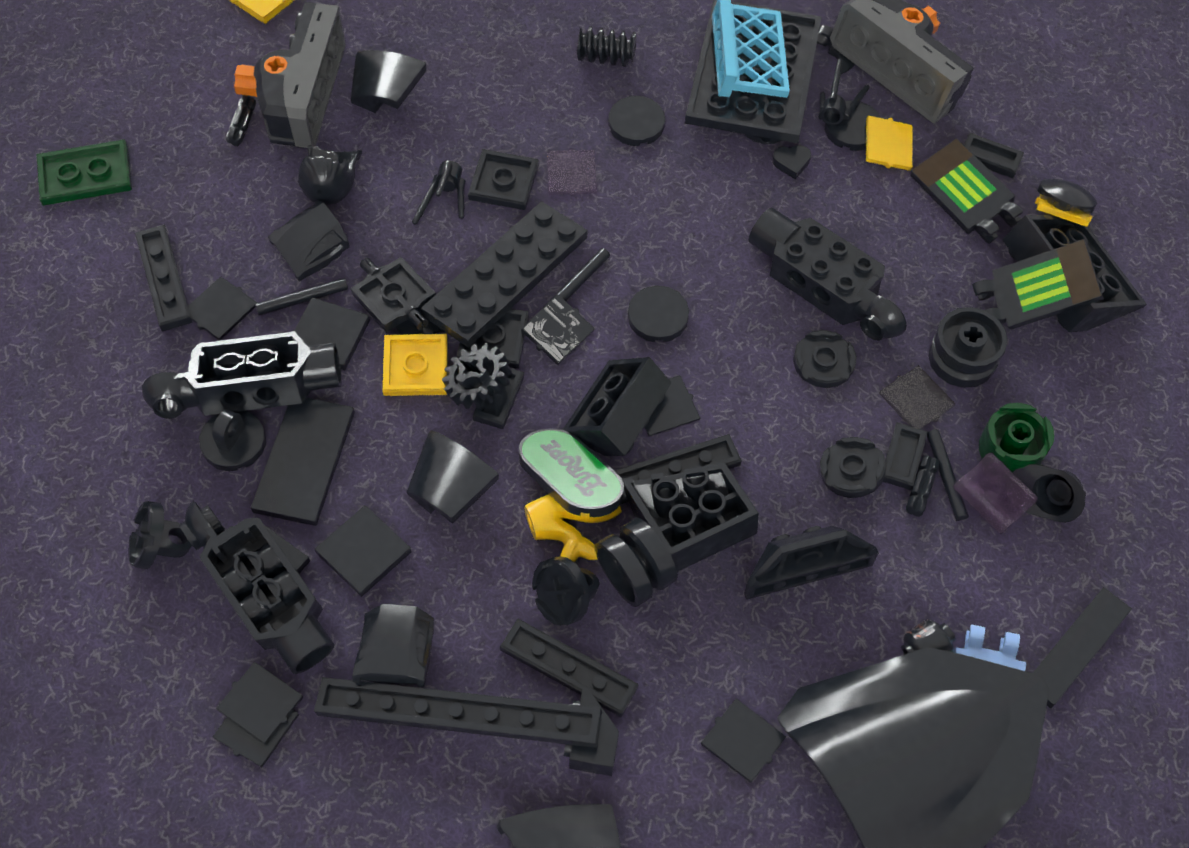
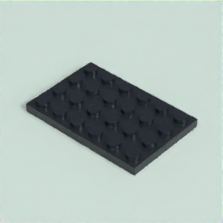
(752, 112)

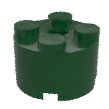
(1017, 436)

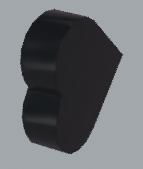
(791, 160)

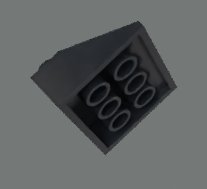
(1047, 232)

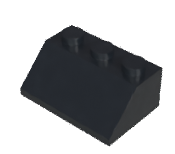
(619, 405)

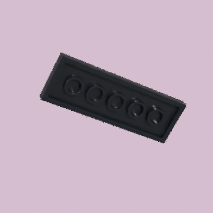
(504, 274)

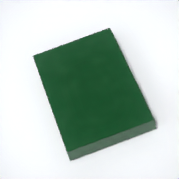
(83, 172)

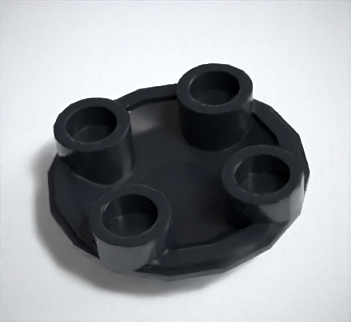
(1067, 195)

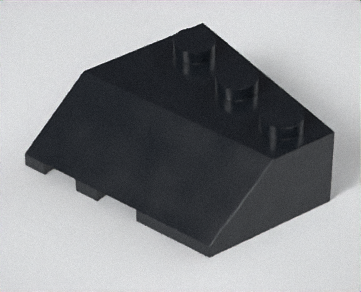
(694, 511)

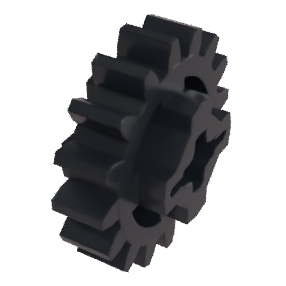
(477, 376)

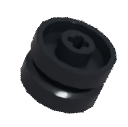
(967, 347)
(636, 562)

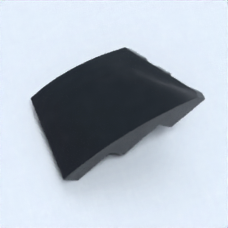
(384, 78)
(449, 477)
(563, 827)

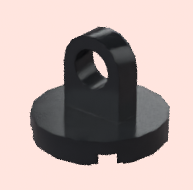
(232, 440)
(153, 537)
(563, 590)

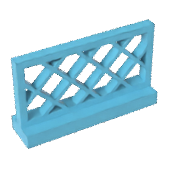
(728, 48)

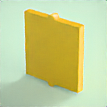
(888, 143)
(1075, 215)

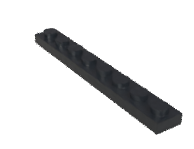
(459, 712)

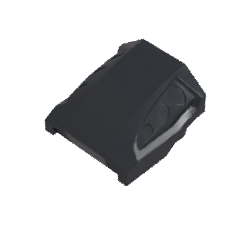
(310, 240)
(395, 645)

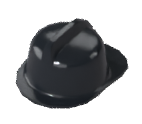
(1058, 492)

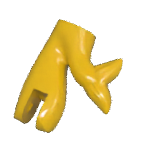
(546, 523)

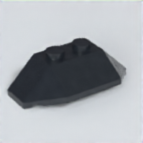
(807, 559)

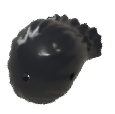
(327, 174)

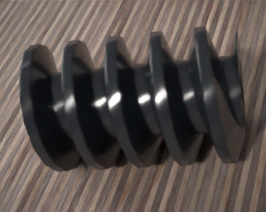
(606, 46)

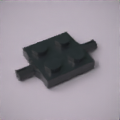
(393, 294)

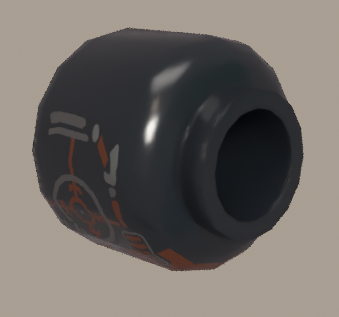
(929, 635)

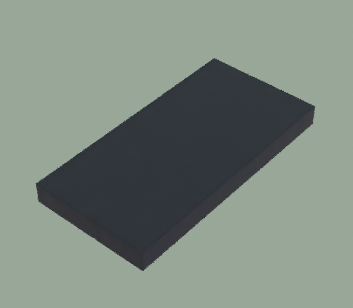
(303, 461)

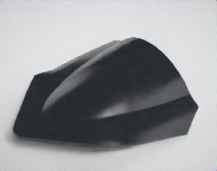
(924, 746)

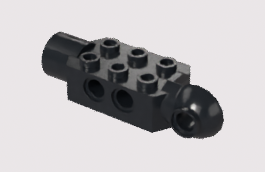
(827, 273)
(245, 375)
(261, 586)

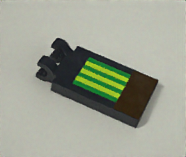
(967, 190)
(1042, 285)

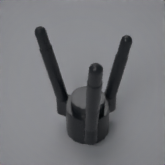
(834, 108)
(446, 180)

